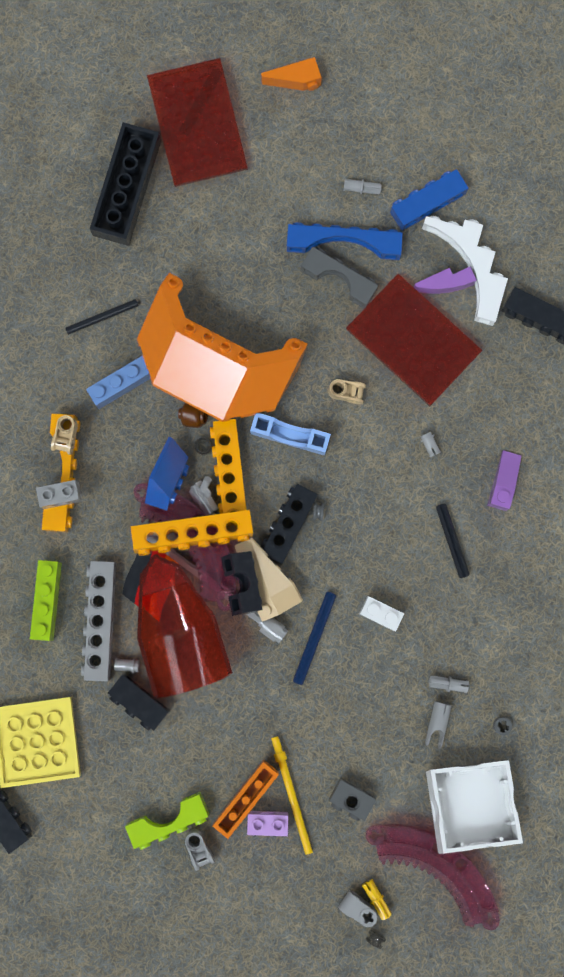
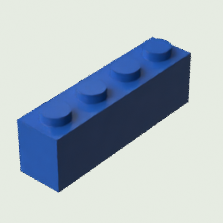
(429, 199)

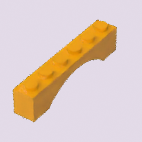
(59, 518)

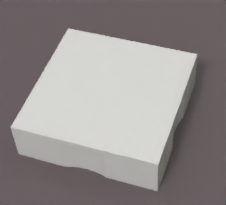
(473, 807)

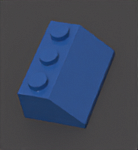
(167, 476)

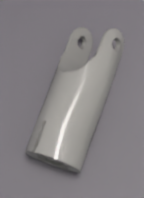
(438, 721)

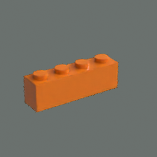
(245, 799)

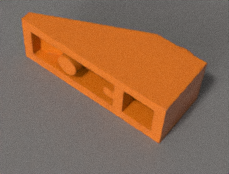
(297, 76)

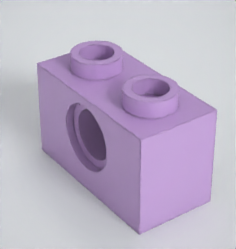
(267, 823)

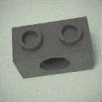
(364, 800)

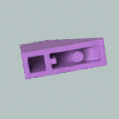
(505, 481)

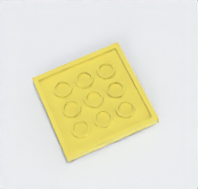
(38, 742)

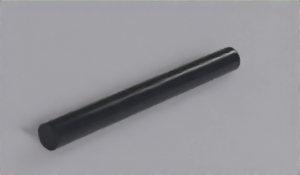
(102, 316)

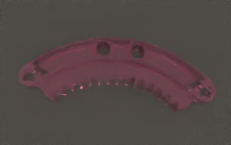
(207, 558)
(463, 883)

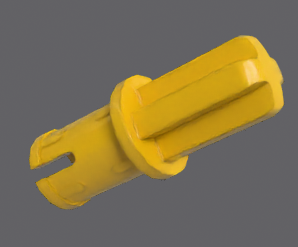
(377, 899)

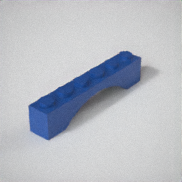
(383, 243)

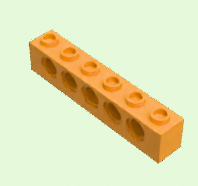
(228, 429)
(240, 519)

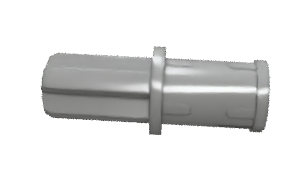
(362, 186)
(448, 684)

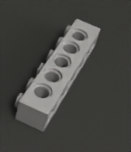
(105, 631)

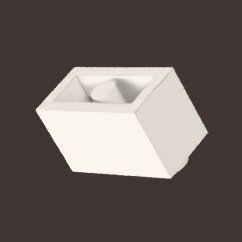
(381, 613)

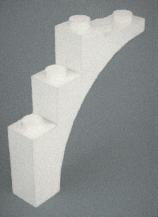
(465, 240)

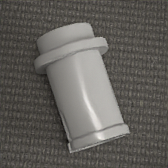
(429, 442)
(127, 665)

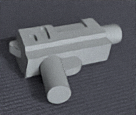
(202, 495)

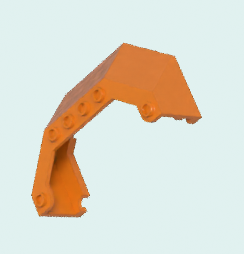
(209, 368)

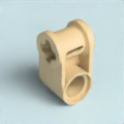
(348, 391)
(64, 436)

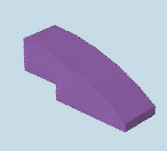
(446, 282)

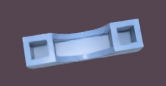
(281, 432)

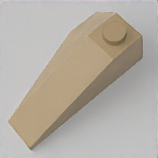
(274, 587)

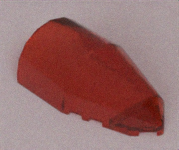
(177, 632)

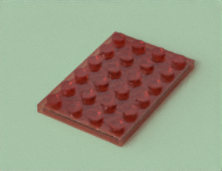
(197, 122)
(413, 339)

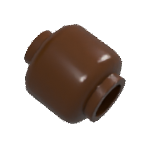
(192, 417)

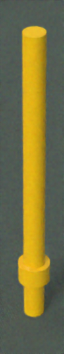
(280, 757)

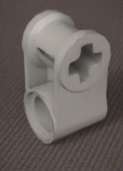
(199, 853)
(355, 907)

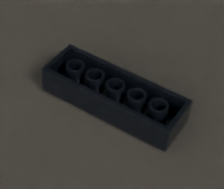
(125, 184)

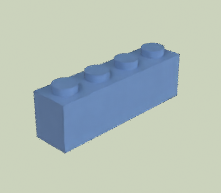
(119, 383)

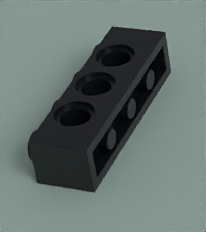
(306, 498)

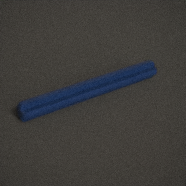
(314, 638)

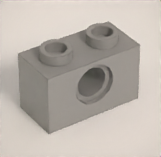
(59, 494)

